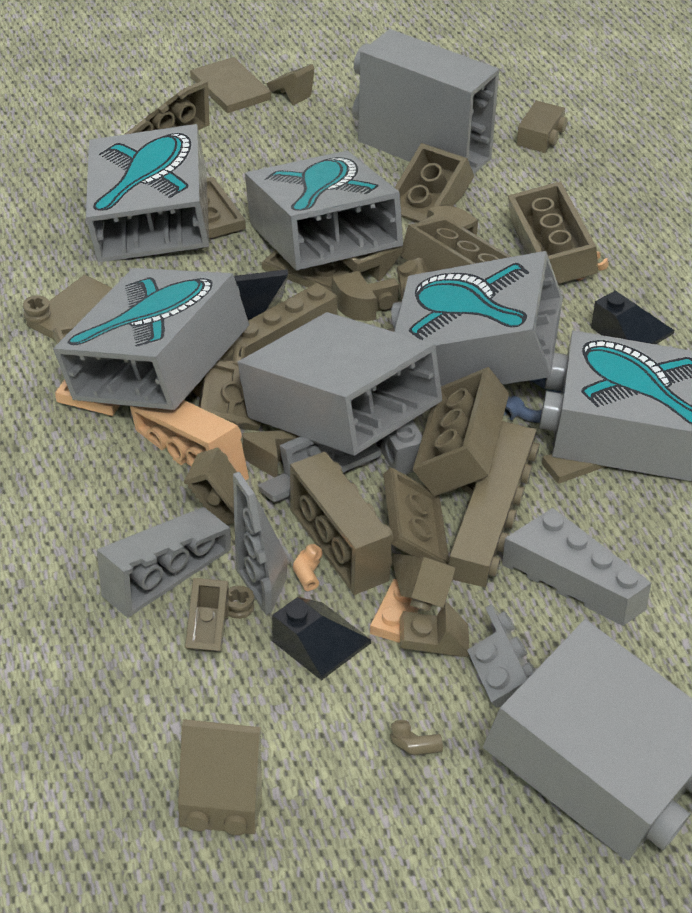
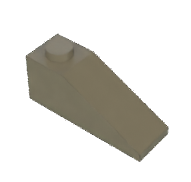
(423, 580)

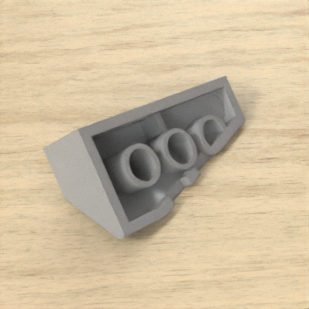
(258, 553)

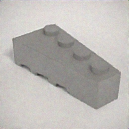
(159, 559)
(577, 566)

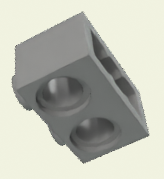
(401, 447)

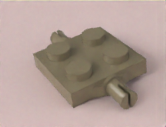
(224, 394)

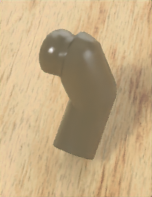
(412, 743)

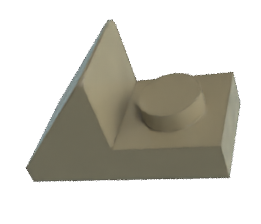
(295, 83)
(375, 263)
(263, 449)
(207, 614)
(436, 634)

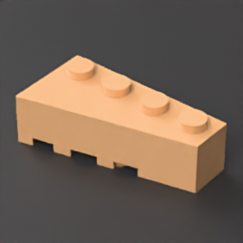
(190, 432)

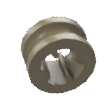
(36, 309)
(243, 595)

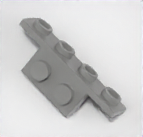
(302, 448)
(501, 659)

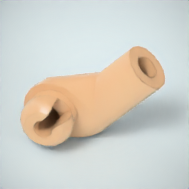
(305, 566)

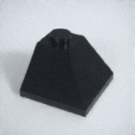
(261, 290)
(623, 319)
(316, 636)

